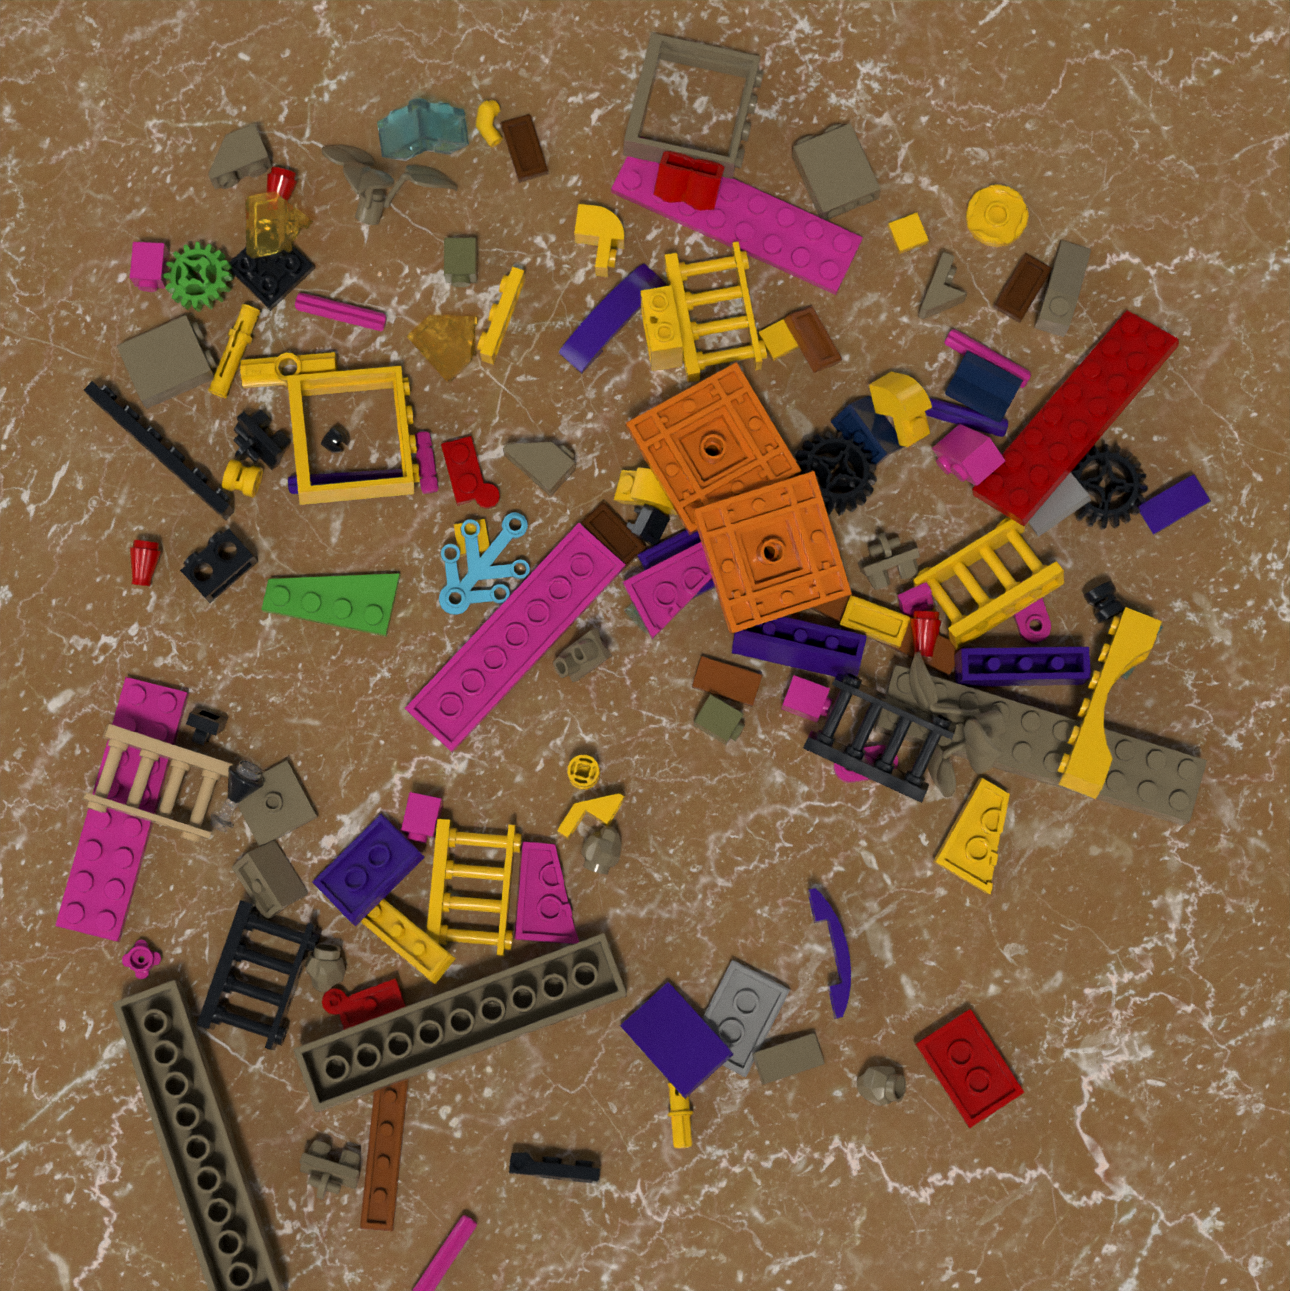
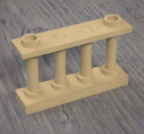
(150, 751)

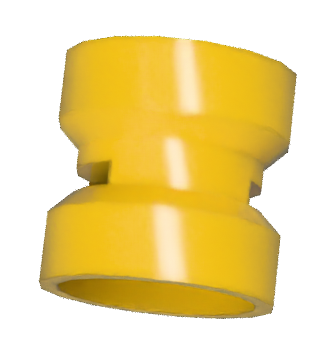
(242, 478)
(585, 777)

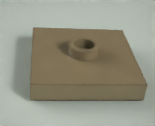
(277, 806)

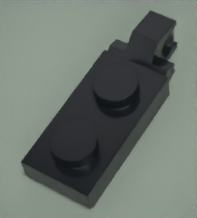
(554, 1169)

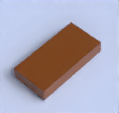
(812, 339)
(727, 681)

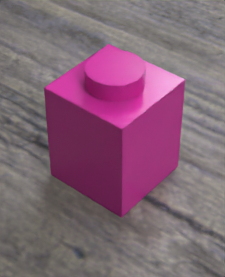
(149, 266)
(807, 699)
(421, 817)

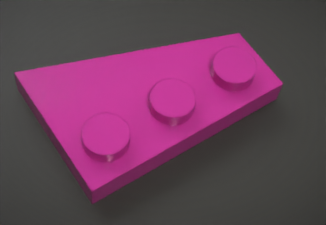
(668, 587)
(541, 897)

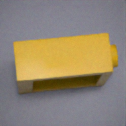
(661, 328)

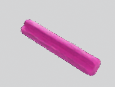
(340, 311)
(963, 343)
(446, 1254)

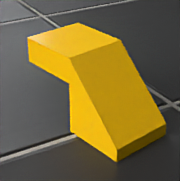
(601, 809)

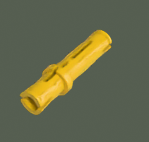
(238, 340)

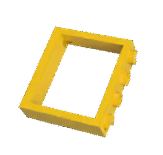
(344, 382)

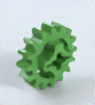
(208, 266)

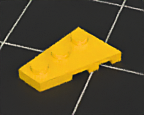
(975, 836)

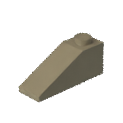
(1063, 289)

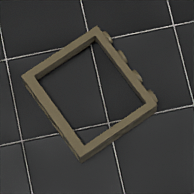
(699, 56)

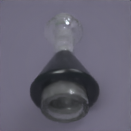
(242, 782)

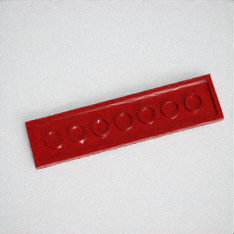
(1076, 417)

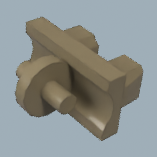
(902, 557)
(582, 656)
(327, 1174)

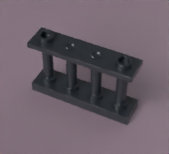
(853, 755)
(237, 951)

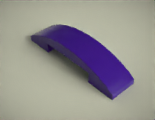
(608, 318)
(823, 912)

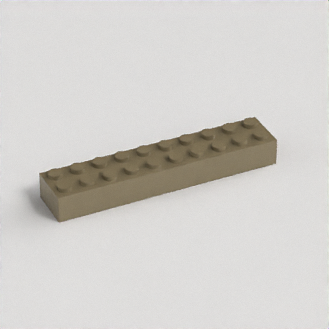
(1034, 741)
(459, 1023)
(197, 1141)

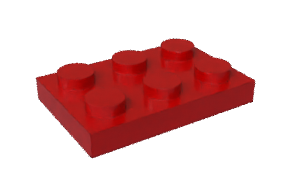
(969, 1068)

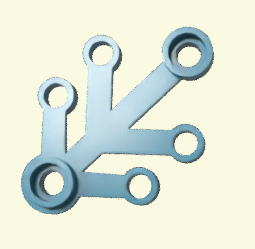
(479, 567)

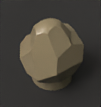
(602, 850)
(325, 966)
(881, 1085)

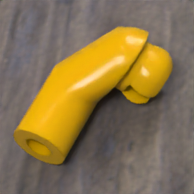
(484, 122)

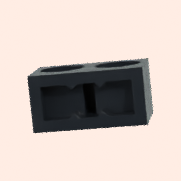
(224, 571)

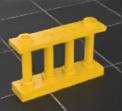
(685, 301)
(990, 610)
(445, 869)

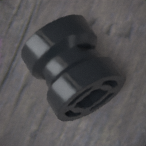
(1108, 608)

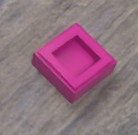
(916, 599)

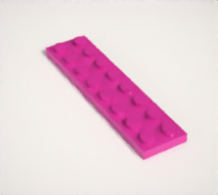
(761, 224)
(515, 637)
(115, 842)

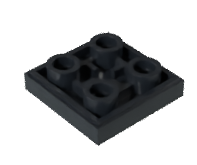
(271, 276)

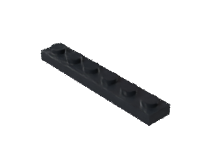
(150, 439)

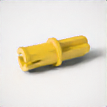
(680, 1118)

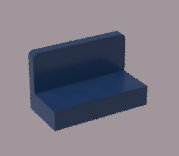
(983, 387)
(868, 428)

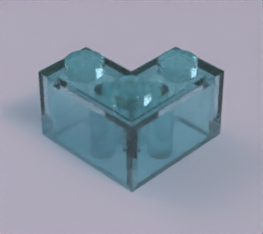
(422, 128)

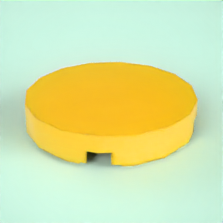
(996, 215)

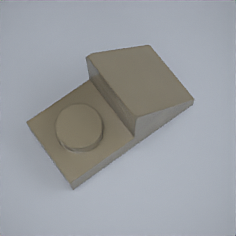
(940, 296)

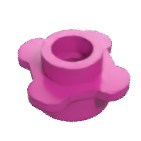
(132, 959)

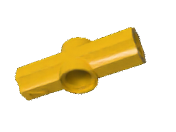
(268, 371)

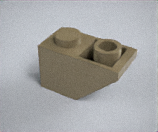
(239, 156)

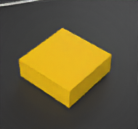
(908, 233)
(778, 340)
(470, 529)

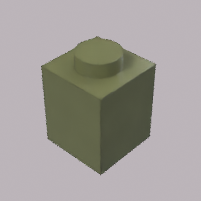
(460, 261)
(719, 720)

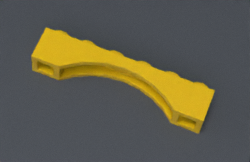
(1090, 757)

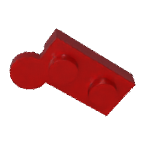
(466, 474)
(364, 1004)

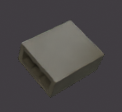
(835, 171)
(167, 361)

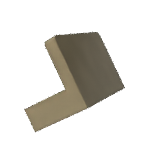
(269, 879)

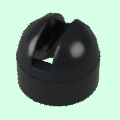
(334, 439)

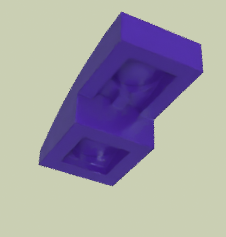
(1174, 504)

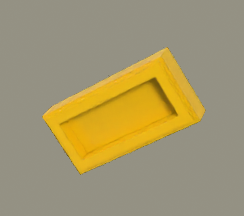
(874, 621)

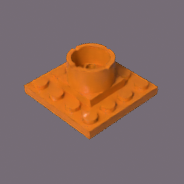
(717, 417)
(802, 557)

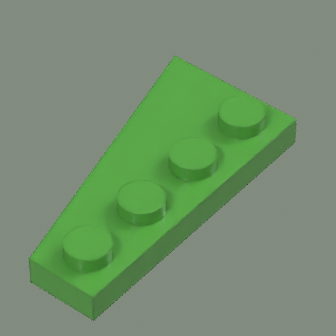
(340, 601)

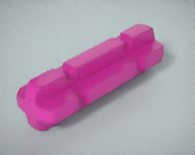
(426, 463)

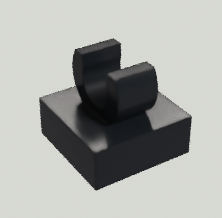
(649, 524)
(206, 724)

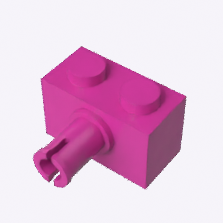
(967, 455)

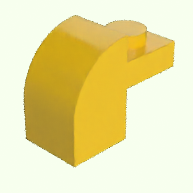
(603, 229)
(906, 402)
(642, 488)

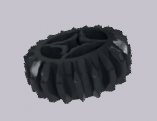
(846, 450)
(1117, 486)

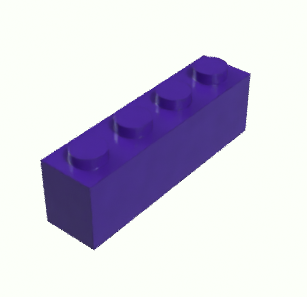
(802, 646)
(1022, 666)

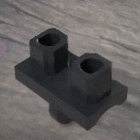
(256, 443)

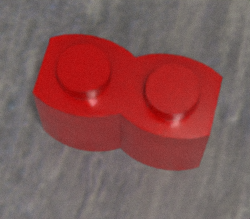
(688, 180)

